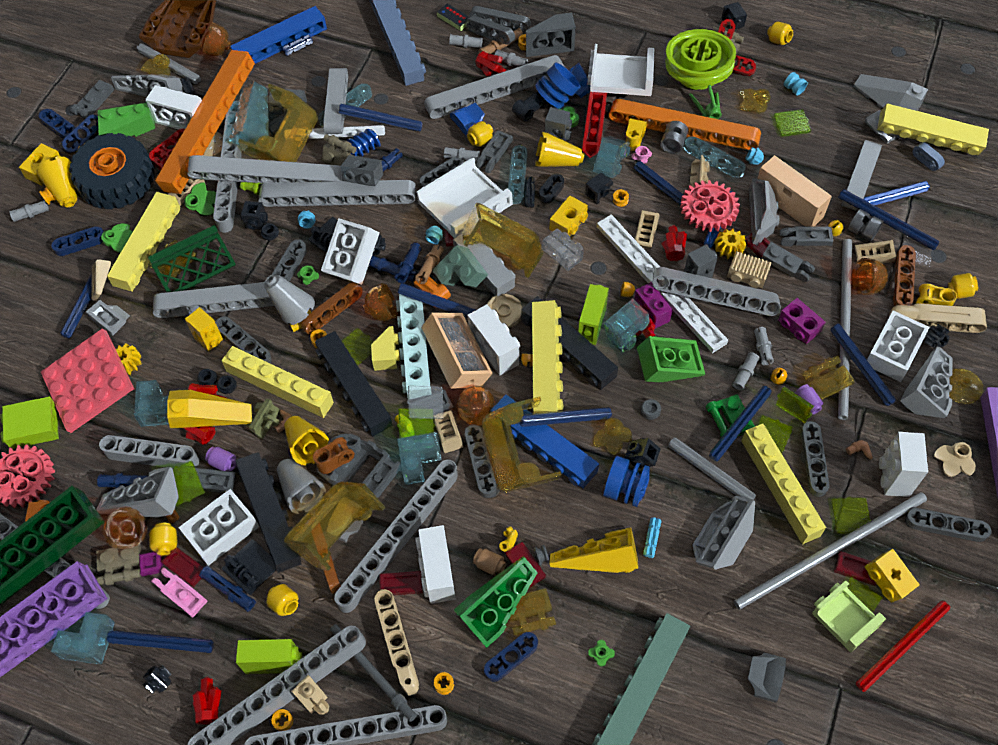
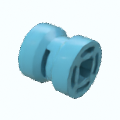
(795, 83)

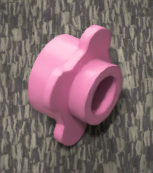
(641, 154)

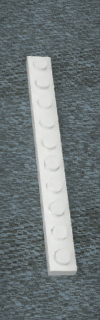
(645, 266)

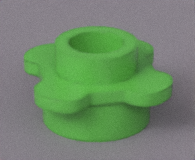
(307, 270)
(601, 659)

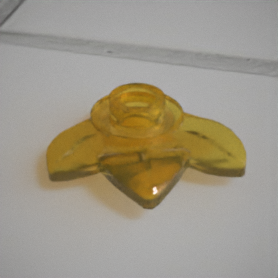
(157, 66)
(755, 100)
(613, 438)

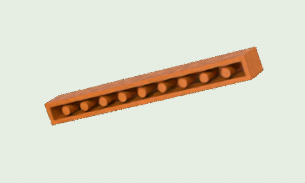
(205, 120)

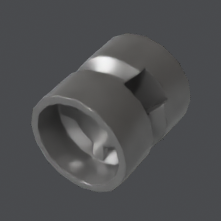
(674, 137)
(865, 225)

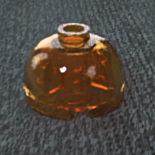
(216, 41)
(869, 276)
(379, 303)
(474, 404)
(124, 528)

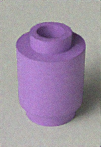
(810, 396)
(221, 459)

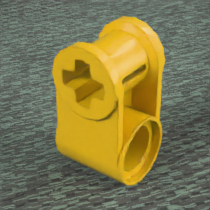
(635, 133)
(936, 295)

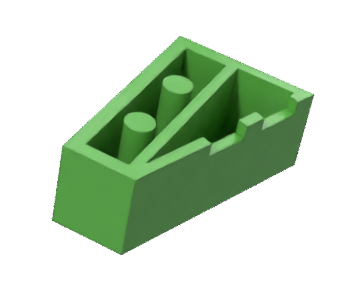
(126, 120)

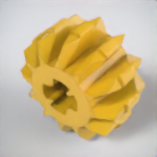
(729, 242)
(129, 357)

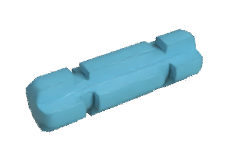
(652, 537)

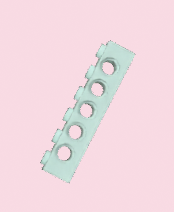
(412, 336)

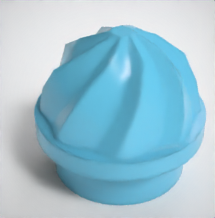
(755, 156)
(306, 219)
(434, 234)

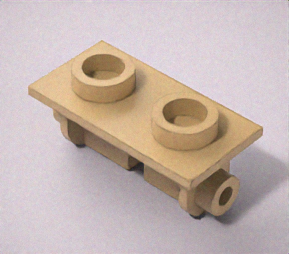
(699, 169)
(311, 696)

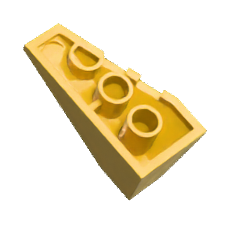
(200, 409)
(611, 554)

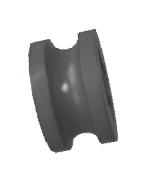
(541, 555)

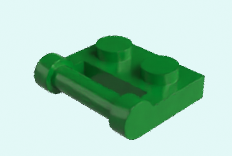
(732, 408)

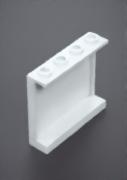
(621, 73)
(456, 193)

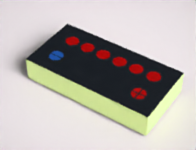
(452, 16)

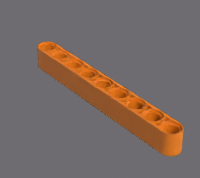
(698, 126)

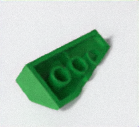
(493, 604)

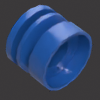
(557, 85)
(626, 481)

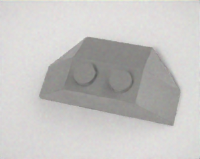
(762, 210)
(725, 533)

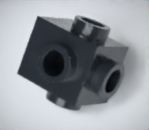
(254, 215)
(643, 452)

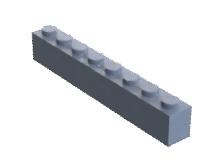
(399, 41)

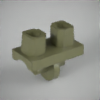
(264, 419)

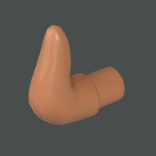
(285, 416)
(860, 445)

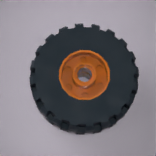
(111, 171)

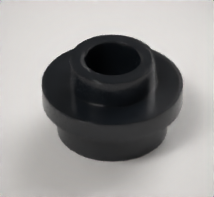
(267, 229)
(207, 373)
(224, 380)

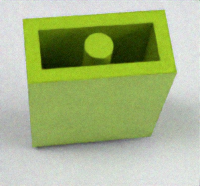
(593, 312)
(29, 422)
(267, 655)

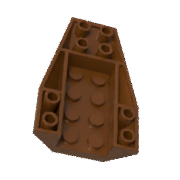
(179, 26)

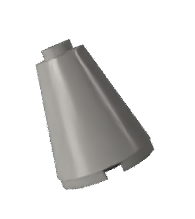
(288, 299)
(299, 486)

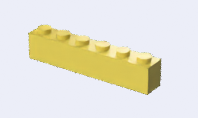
(933, 129)
(144, 241)
(546, 356)
(278, 381)
(783, 484)

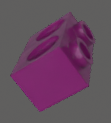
(654, 304)
(803, 318)

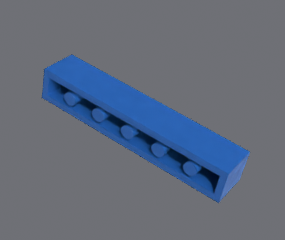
(275, 37)
(554, 449)

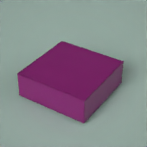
(150, 563)

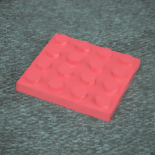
(87, 380)

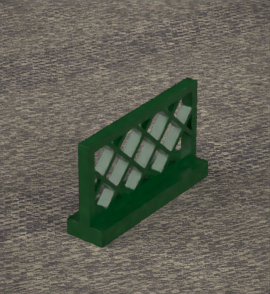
(181, 249)

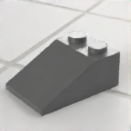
(551, 36)

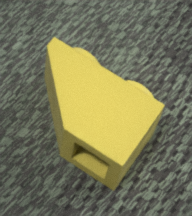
(384, 350)

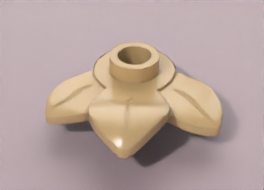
(953, 461)

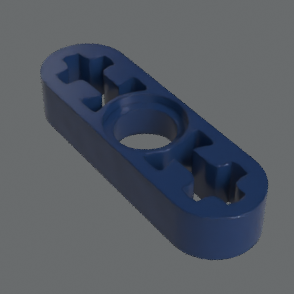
(56, 118)
(86, 122)
(65, 240)
(511, 647)

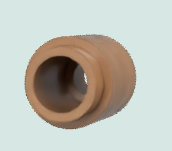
(489, 561)

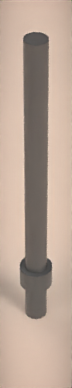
(398, 700)

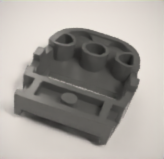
(378, 478)

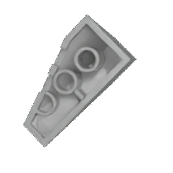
(143, 84)
(891, 91)
(931, 386)
(150, 496)

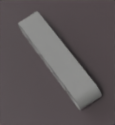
(335, 96)
(863, 171)
(142, 447)

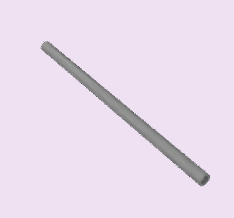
(843, 396)
(829, 551)

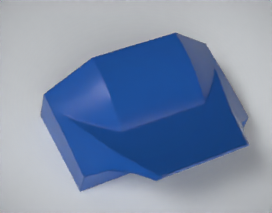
(582, 77)
(467, 116)

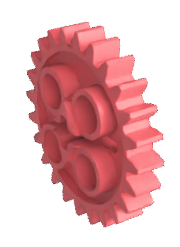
(710, 205)
(28, 460)

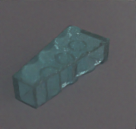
(252, 115)

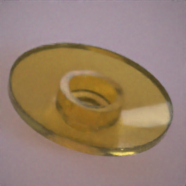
(962, 392)

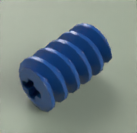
(364, 141)

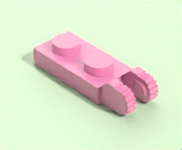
(180, 593)

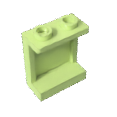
(846, 616)

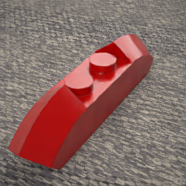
(594, 123)

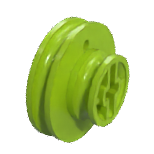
(700, 58)

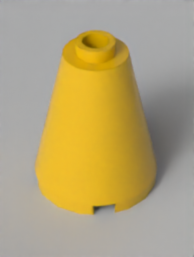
(557, 152)
(57, 179)
(303, 439)

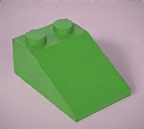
(669, 359)

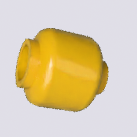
(780, 33)
(480, 133)
(964, 285)
(163, 538)
(282, 600)

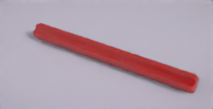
(902, 646)

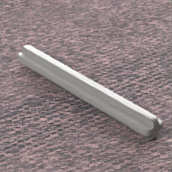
(174, 66)
(710, 469)

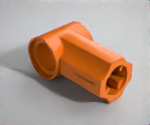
(432, 287)

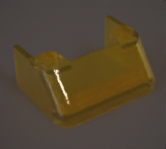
(291, 134)
(504, 236)
(502, 450)
(329, 520)

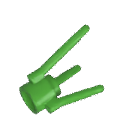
(712, 109)

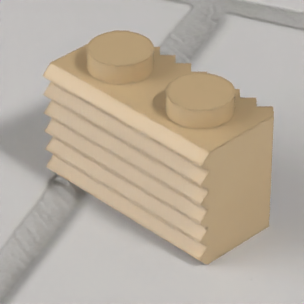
(749, 270)

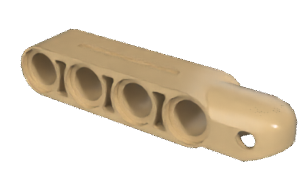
(951, 317)
(407, 673)

